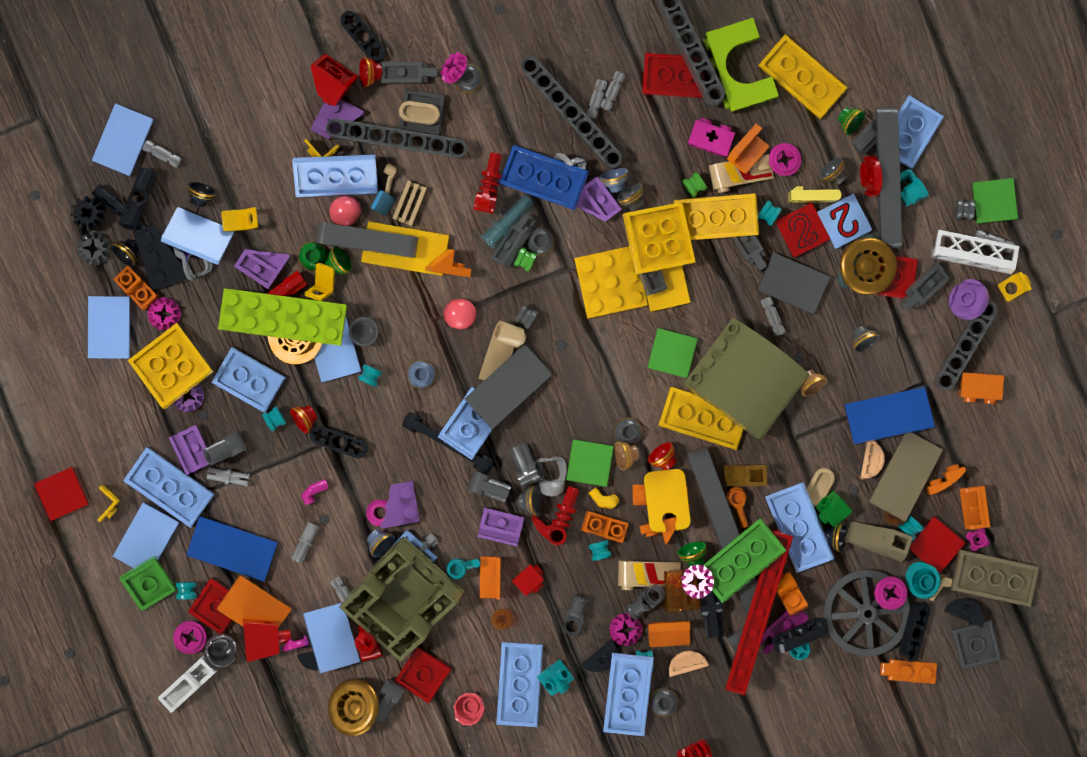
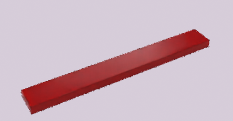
(756, 621)

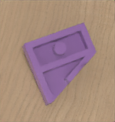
(328, 112)
(598, 200)
(262, 265)
(401, 505)

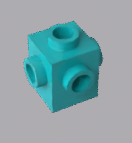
(556, 678)

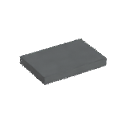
(793, 283)

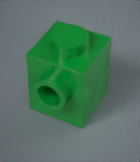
(832, 509)

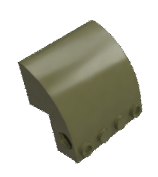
(746, 378)
(401, 598)

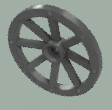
(861, 608)

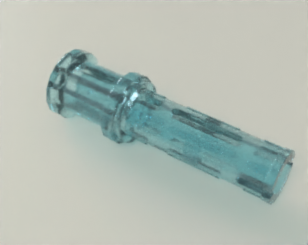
(500, 228)

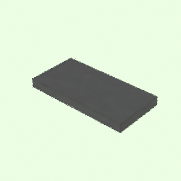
(508, 386)

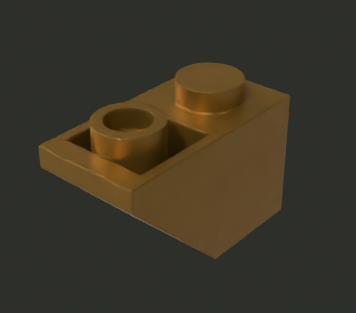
(745, 475)

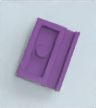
(189, 449)
(500, 526)

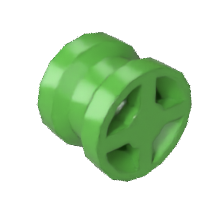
(694, 184)
(525, 259)

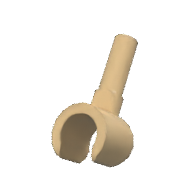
(391, 171)
(945, 582)

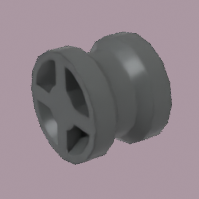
(964, 209)
(526, 316)

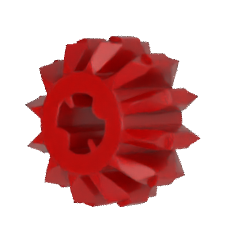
(696, 749)

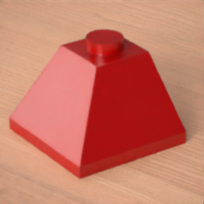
(332, 79)

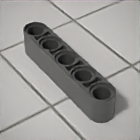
(366, 240)
(963, 356)

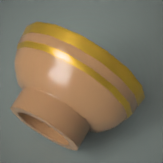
(813, 383)
(625, 454)

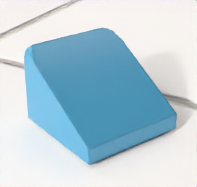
(382, 203)

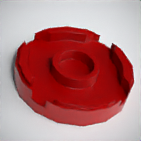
(871, 175)

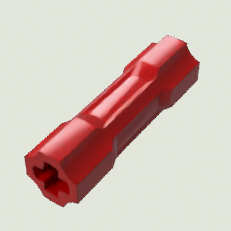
(290, 285)

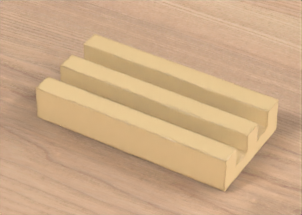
(416, 186)

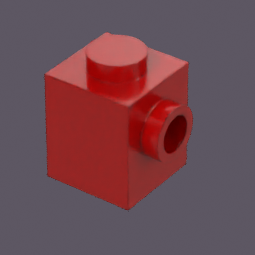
(529, 579)

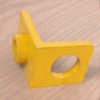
(312, 151)
(239, 219)
(323, 282)
(1022, 282)
(112, 508)

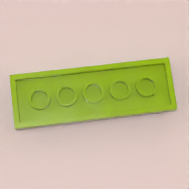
(282, 317)

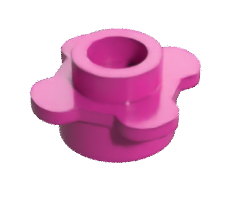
(971, 536)

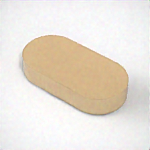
(419, 113)
(820, 485)

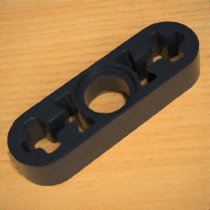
(357, 21)
(355, 441)
(788, 640)
(915, 646)

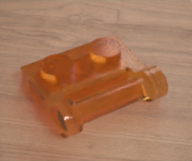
(675, 594)

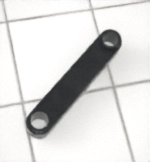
(414, 423)

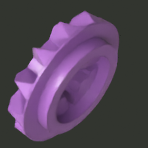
(191, 404)

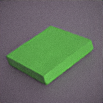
(994, 200)
(672, 353)
(589, 463)
(148, 583)

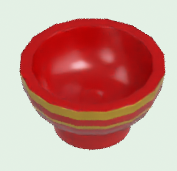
(369, 72)
(303, 417)
(663, 456)

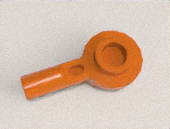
(737, 498)

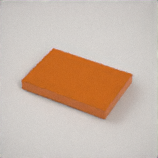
(251, 602)

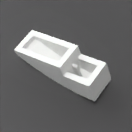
(188, 683)

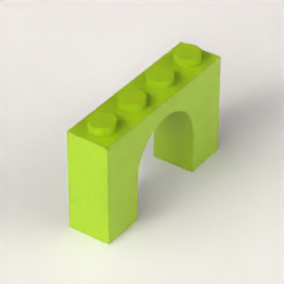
(720, 43)

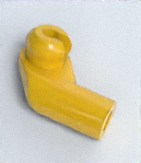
(604, 501)

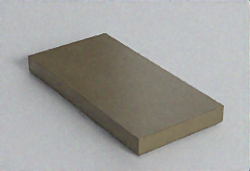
(905, 476)
(994, 578)

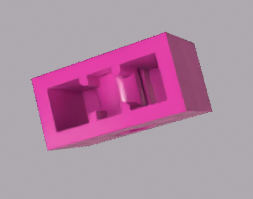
(718, 147)

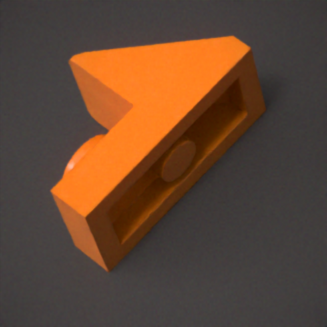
(445, 265)
(669, 526)
(791, 595)

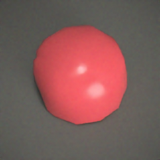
(345, 210)
(459, 313)
(469, 709)

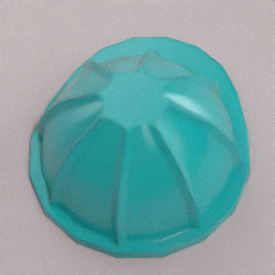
(922, 580)

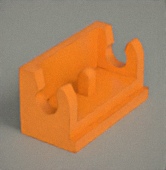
(974, 507)

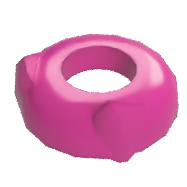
(370, 512)
(295, 644)

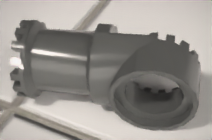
(645, 602)
(575, 613)

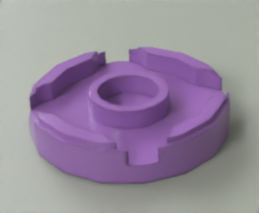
(969, 299)

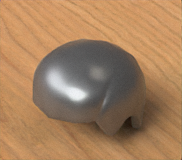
(221, 650)

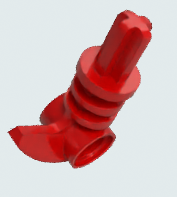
(485, 200)
(563, 517)
(367, 646)

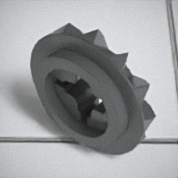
(98, 256)

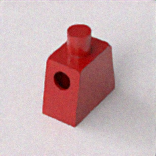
(262, 638)

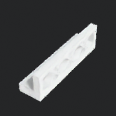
(972, 259)

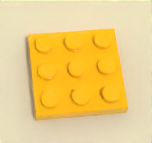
(659, 238)
(609, 282)
(170, 366)

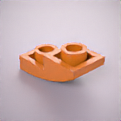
(135, 287)
(950, 476)
(604, 526)

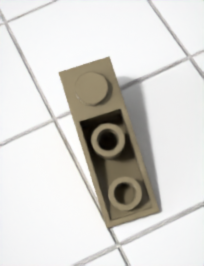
(879, 540)

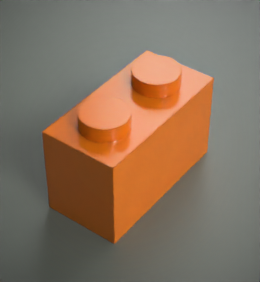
(981, 386)

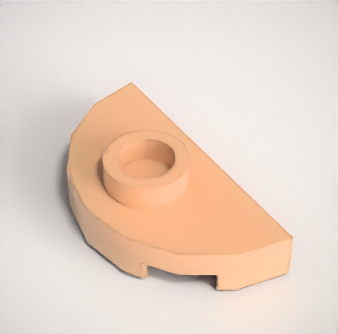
(872, 461)
(686, 662)

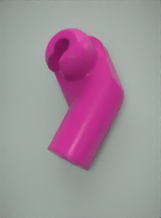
(314, 488)

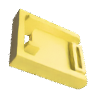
(799, 195)

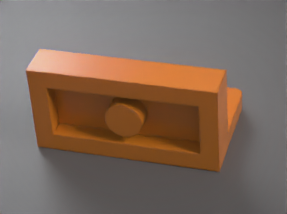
(748, 150)
(490, 577)
(669, 633)

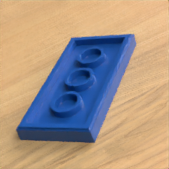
(544, 177)
(889, 415)
(232, 548)

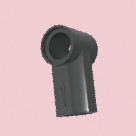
(865, 139)
(228, 447)
(527, 470)
(485, 485)
(388, 697)

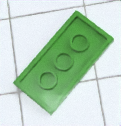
(743, 559)

